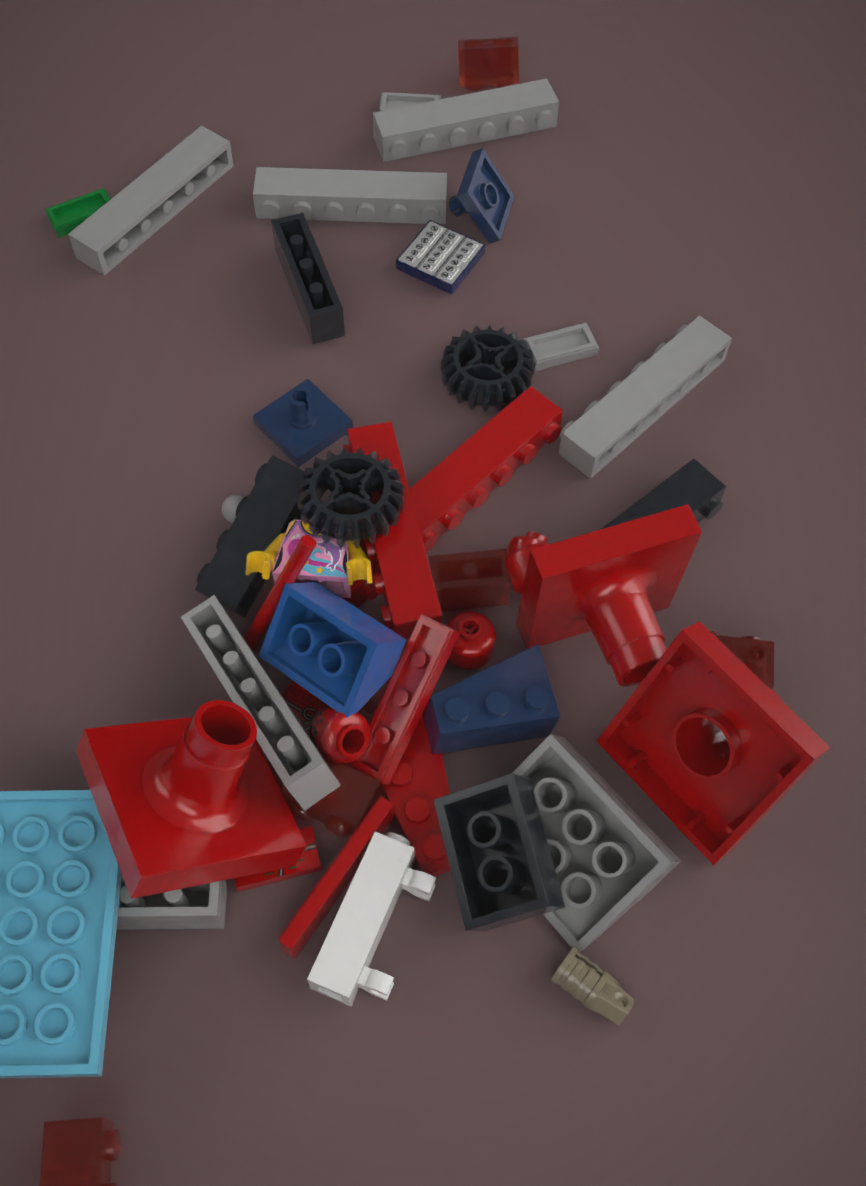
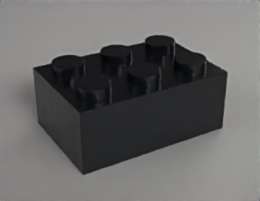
(498, 853)

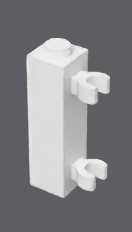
(363, 917)

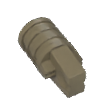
(593, 987)

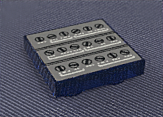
(440, 257)

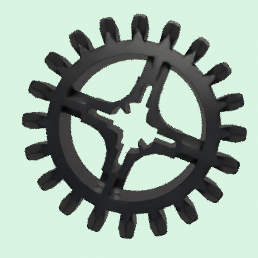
(484, 377)
(349, 511)

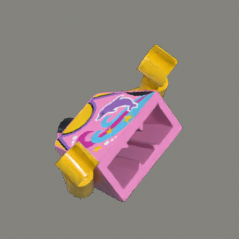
(327, 565)

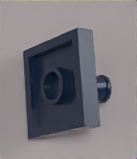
(483, 196)
(303, 422)

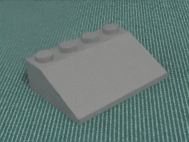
(596, 842)

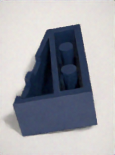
(494, 706)

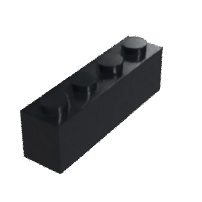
(308, 278)
(688, 485)
(256, 526)

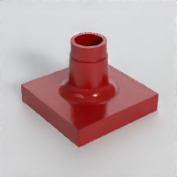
(610, 587)
(710, 742)
(188, 800)

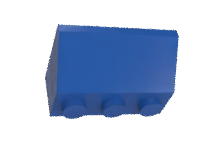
(330, 646)

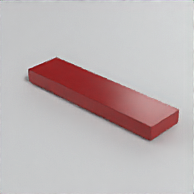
(406, 697)
(335, 879)

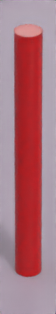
(288, 575)

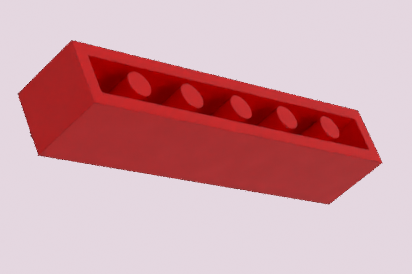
(400, 558)

